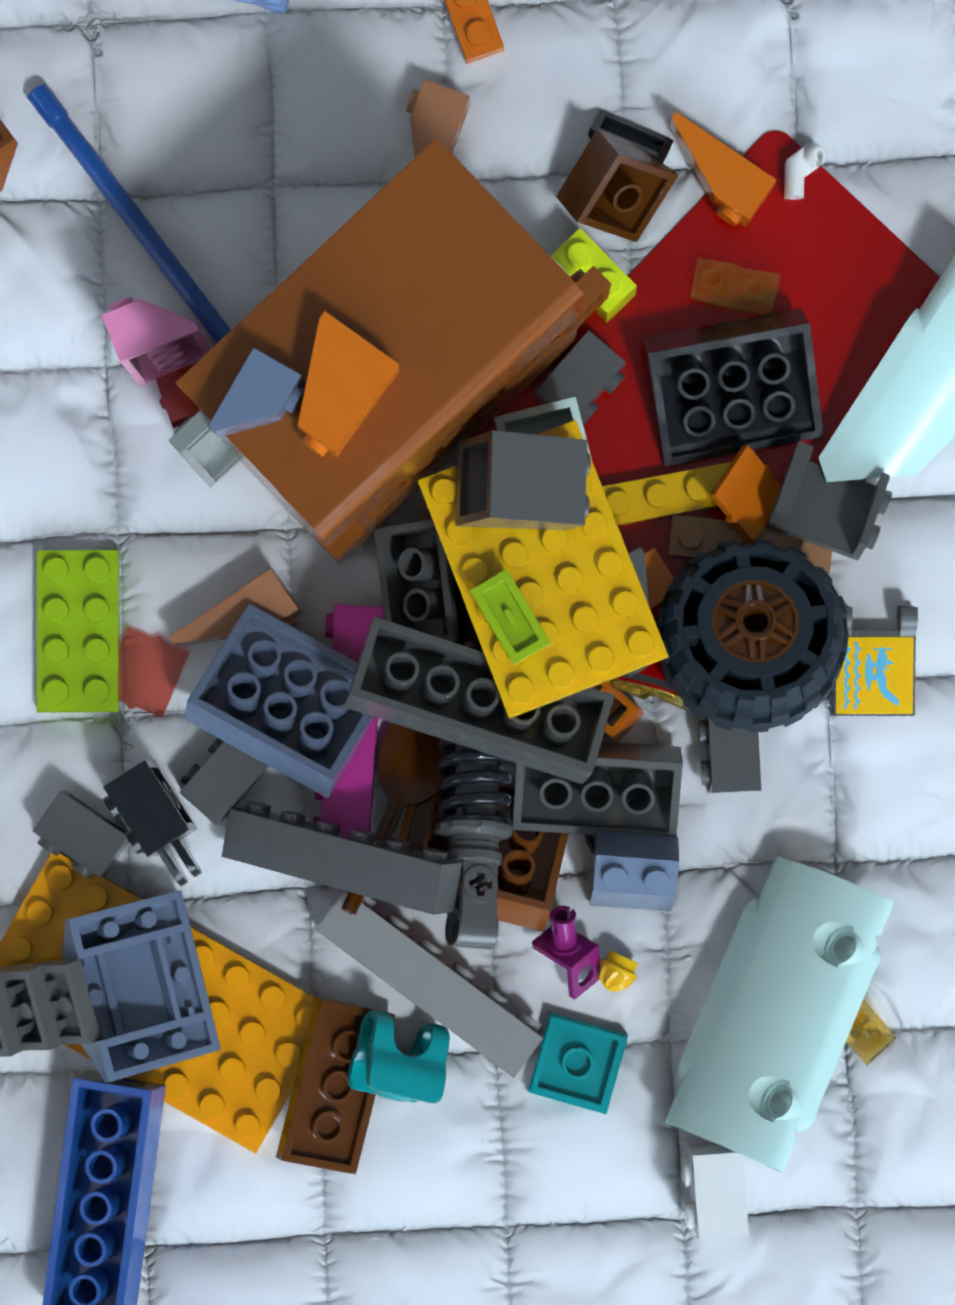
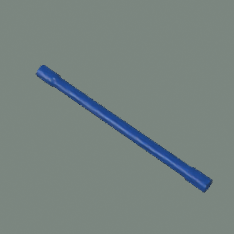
(57, 118)

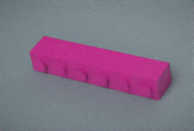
(353, 795)

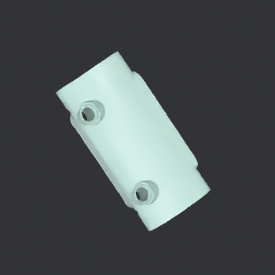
(779, 1012)

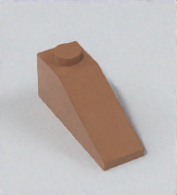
(436, 114)
(217, 623)

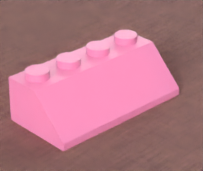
(152, 339)

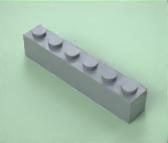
(432, 984)

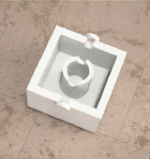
(716, 1192)

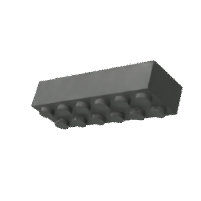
(453, 696)

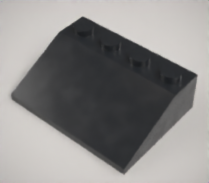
(733, 386)

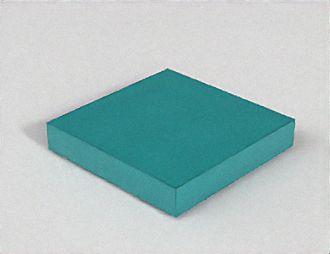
(577, 1063)

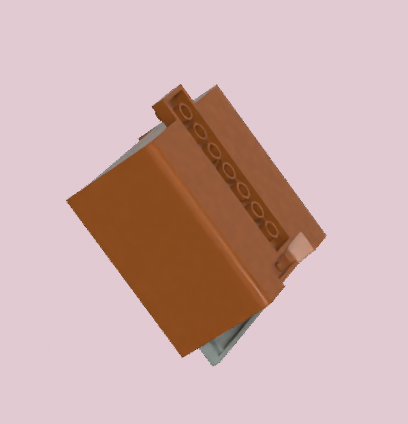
(438, 287)

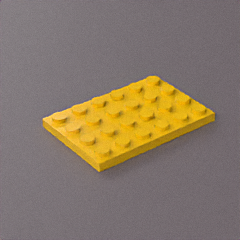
(572, 581)

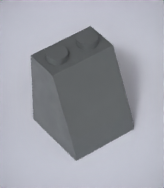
(522, 481)

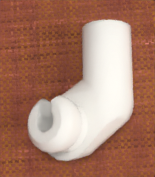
(799, 166)

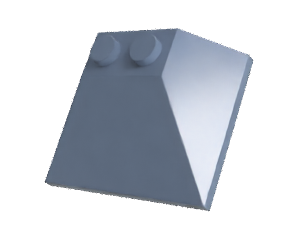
(142, 985)

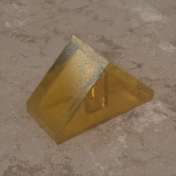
(868, 1034)

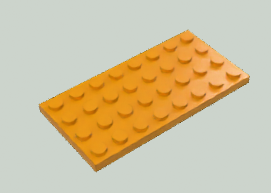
(254, 1011)

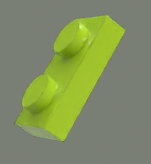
(510, 617)

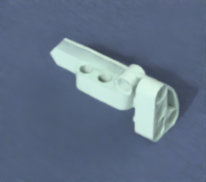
(908, 401)

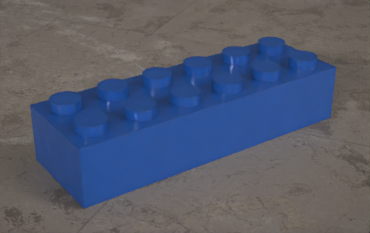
(104, 1191)

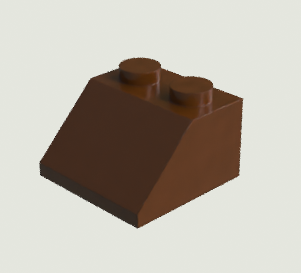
(615, 186)

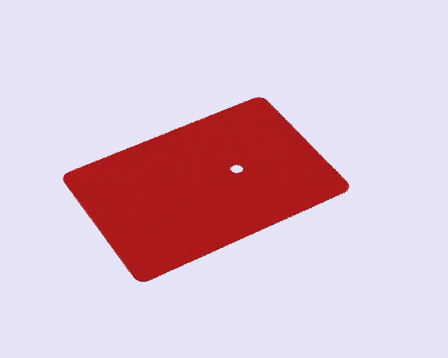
(832, 263)

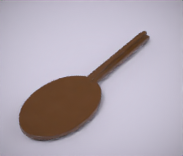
(407, 777)

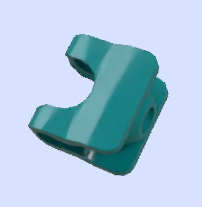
(386, 1072)

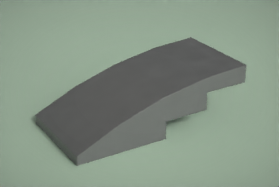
(45, 1007)

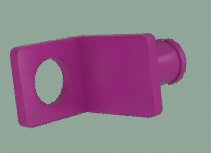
(569, 949)

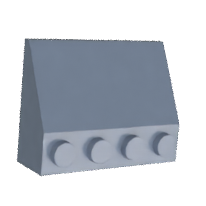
(281, 701)

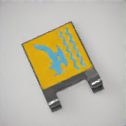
(878, 669)

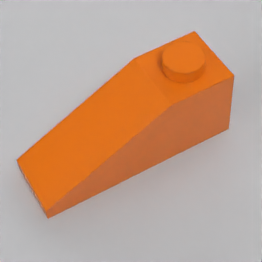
(727, 177)

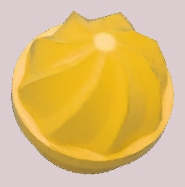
(617, 972)

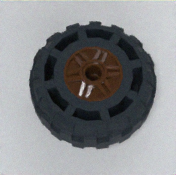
(752, 635)

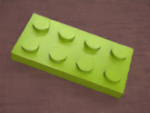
(78, 631)

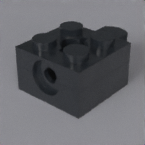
(153, 817)

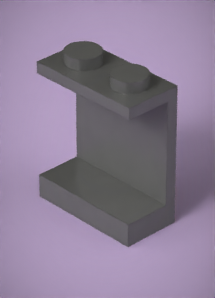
(828, 513)

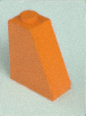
(341, 386)

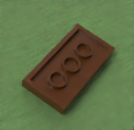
(324, 1115)

